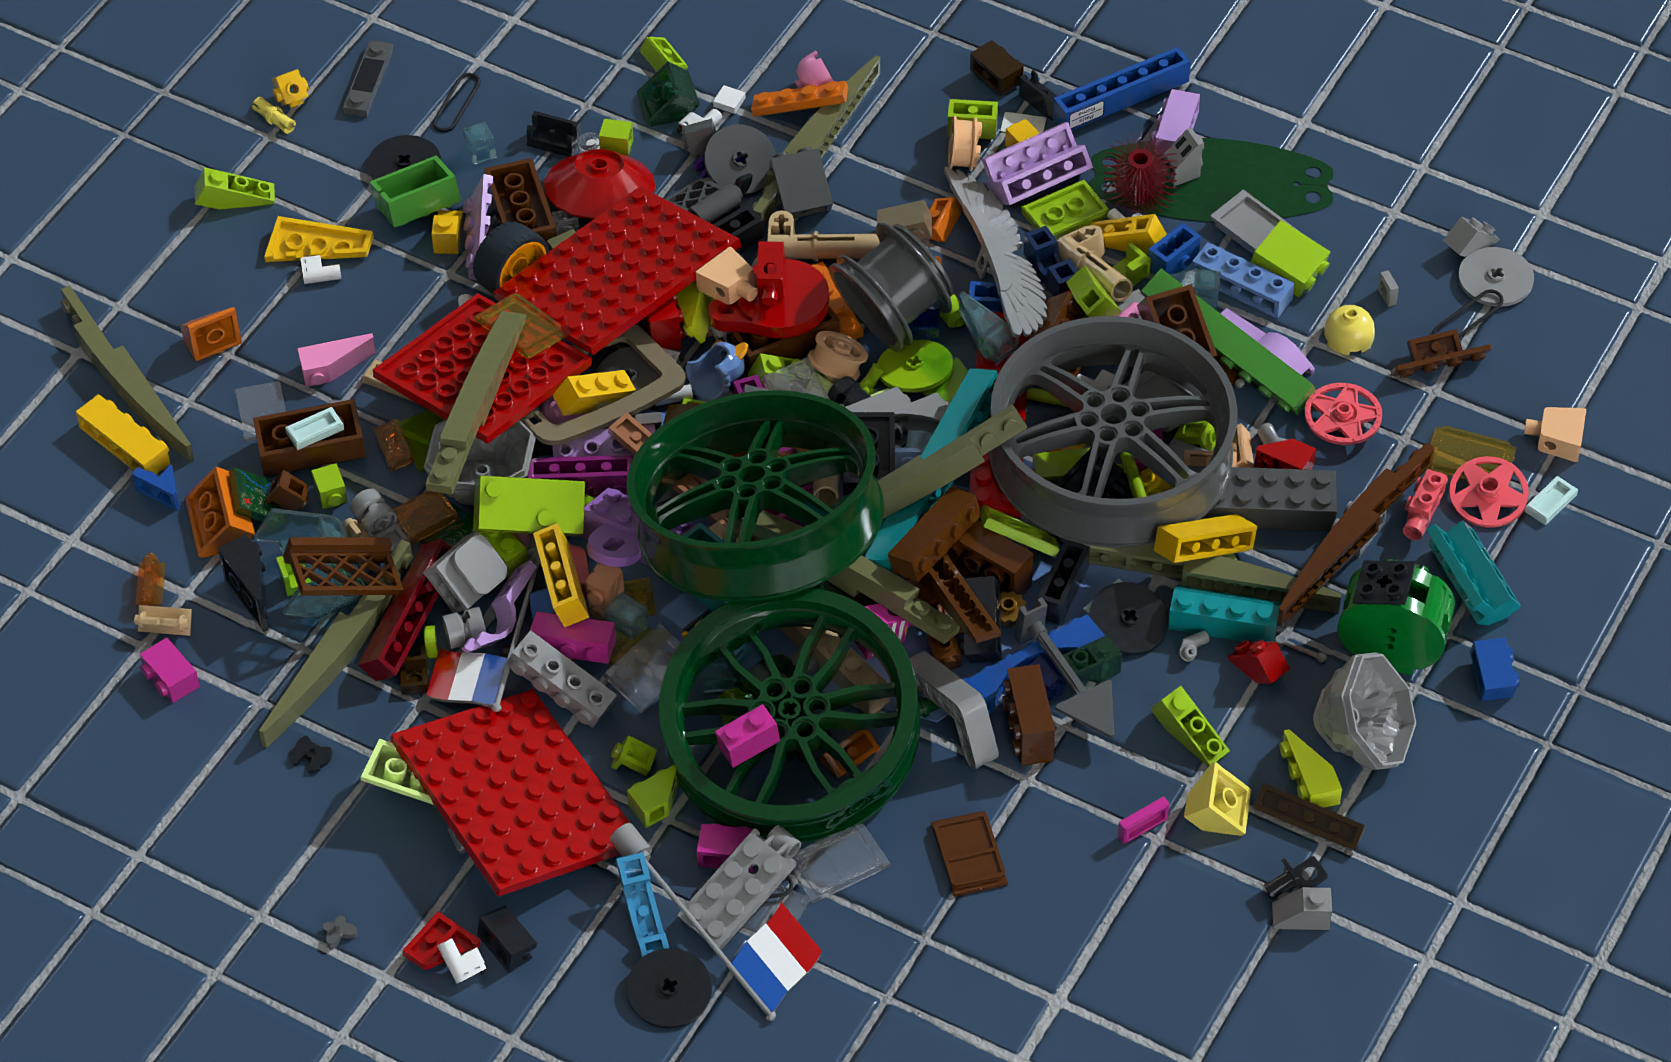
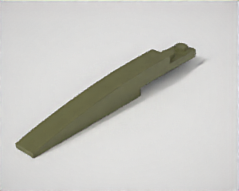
(821, 131)
(124, 375)
(474, 401)
(926, 475)
(1213, 574)
(874, 582)
(333, 653)

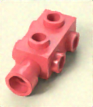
(1424, 503)

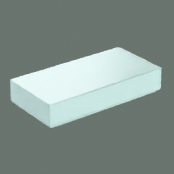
(314, 428)
(1551, 500)

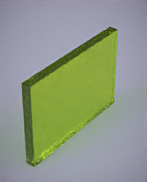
(418, 435)

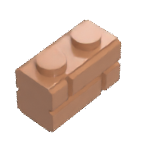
(602, 589)

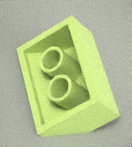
(391, 772)

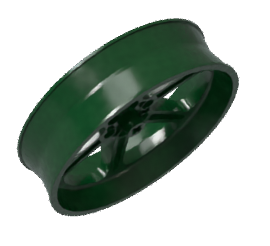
(759, 423)

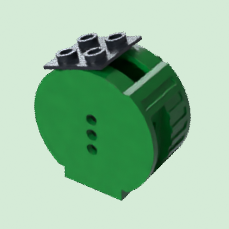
(1397, 614)

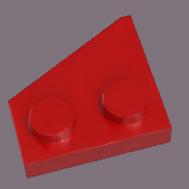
(423, 947)

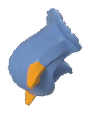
(716, 370)

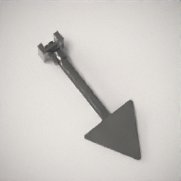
(1090, 706)

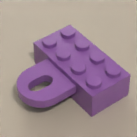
(614, 525)

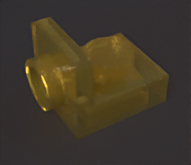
(641, 592)

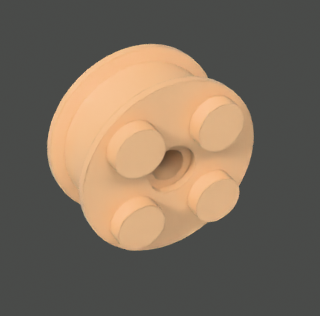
(963, 143)
(837, 356)

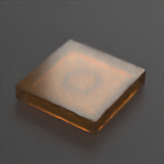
(425, 515)

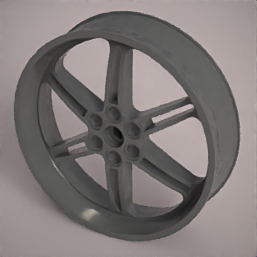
(1114, 424)

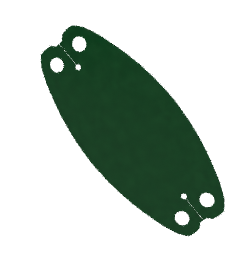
(1226, 170)

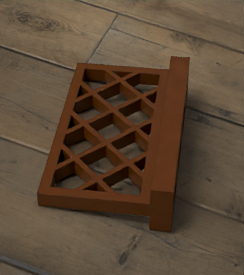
(342, 552)

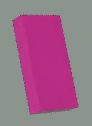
(1143, 820)

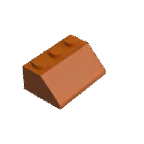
(213, 514)

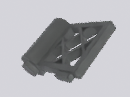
(712, 199)

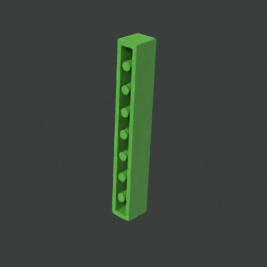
(1246, 354)

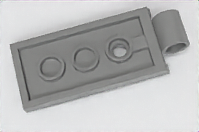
(734, 893)

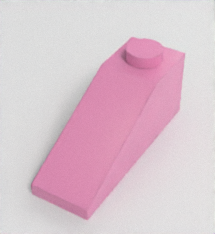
(331, 359)

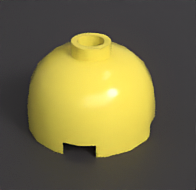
(1349, 329)

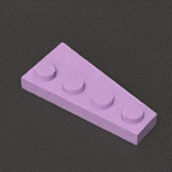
(476, 221)

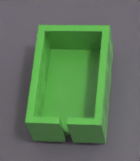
(415, 191)

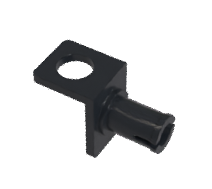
(1293, 877)

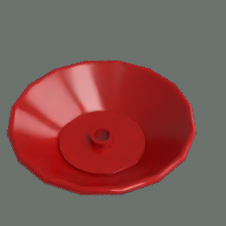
(594, 182)

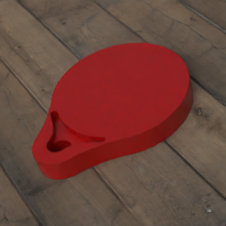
(799, 311)

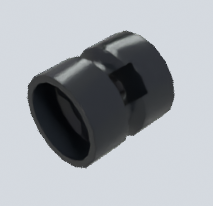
(847, 391)

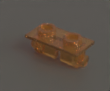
(150, 581)

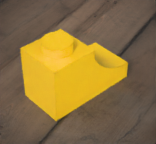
(447, 231)

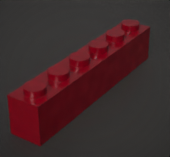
(404, 616)

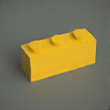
(592, 391)

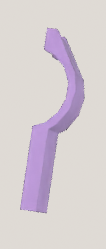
(1275, 343)
(504, 608)

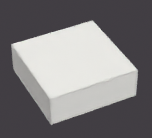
(729, 99)

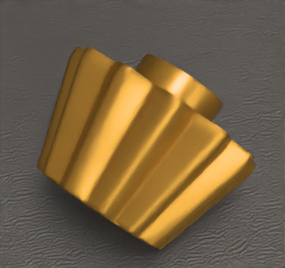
(1010, 607)

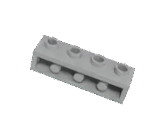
(561, 679)

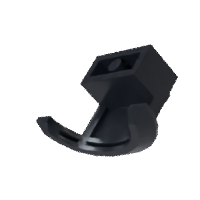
(743, 221)

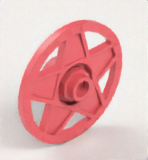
(1343, 414)
(1488, 492)

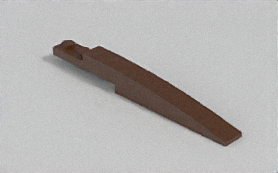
(1353, 530)
(959, 600)

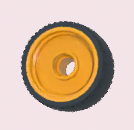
(506, 253)

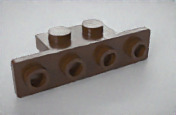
(1437, 350)

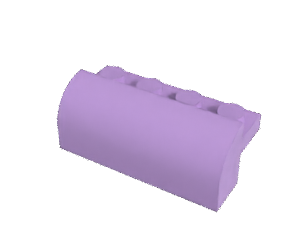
(1035, 164)

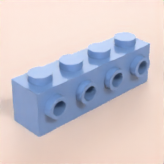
(1246, 280)

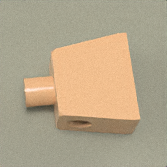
(727, 278)
(1559, 431)

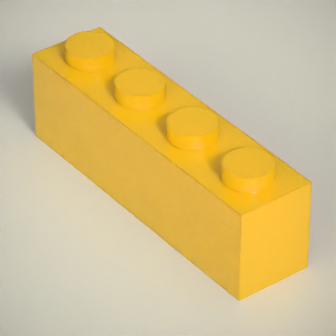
(122, 435)
(1205, 538)
(561, 575)

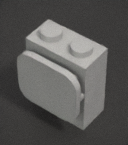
(467, 572)

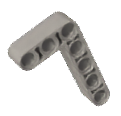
(961, 703)

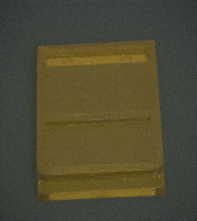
(538, 331)
(1458, 446)

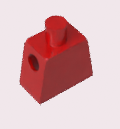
(771, 280)

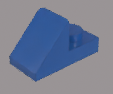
(158, 488)

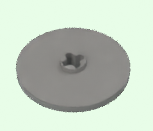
(1512, 270)

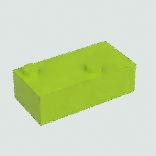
(528, 505)

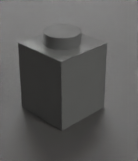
(697, 136)

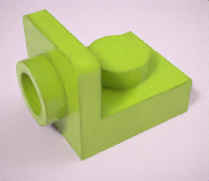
(1197, 433)
(633, 755)

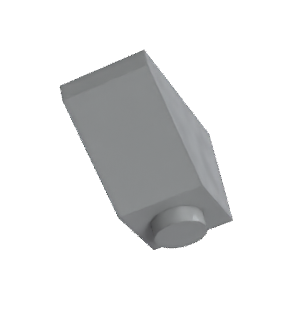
(1303, 910)

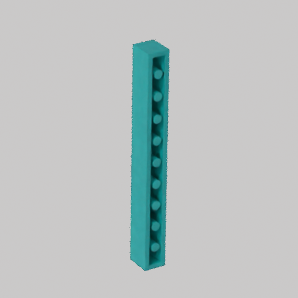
(966, 411)

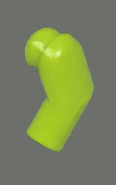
(871, 378)

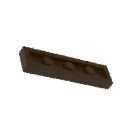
(1309, 817)

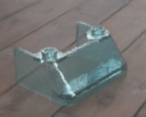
(282, 525)

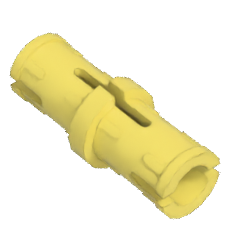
(273, 115)

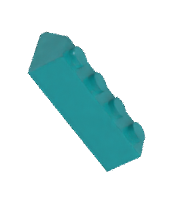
(1223, 614)

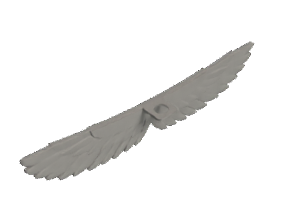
(1014, 277)

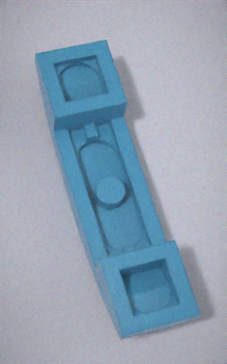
(641, 903)

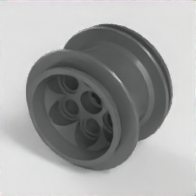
(893, 285)

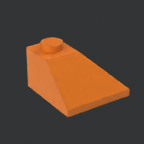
(211, 333)

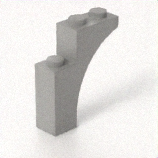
(918, 415)

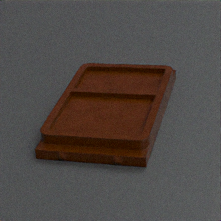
(969, 853)

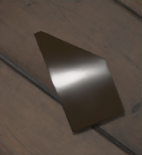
(415, 673)

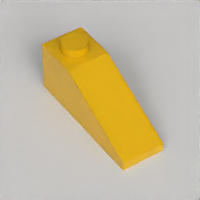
(1139, 230)

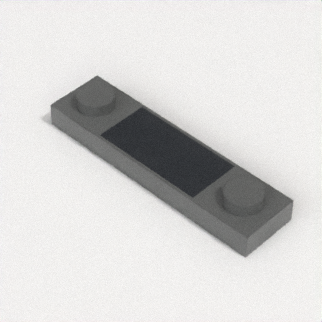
(368, 78)

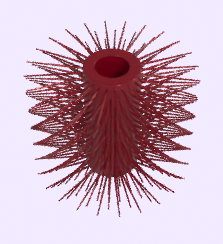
(1139, 176)

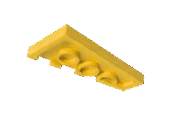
(303, 238)

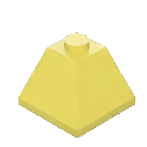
(1219, 802)

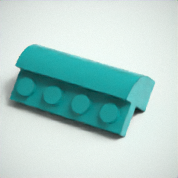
(1473, 573)

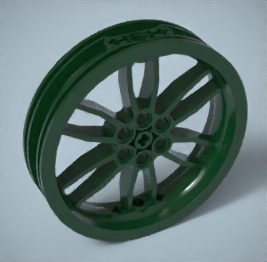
(739, 623)

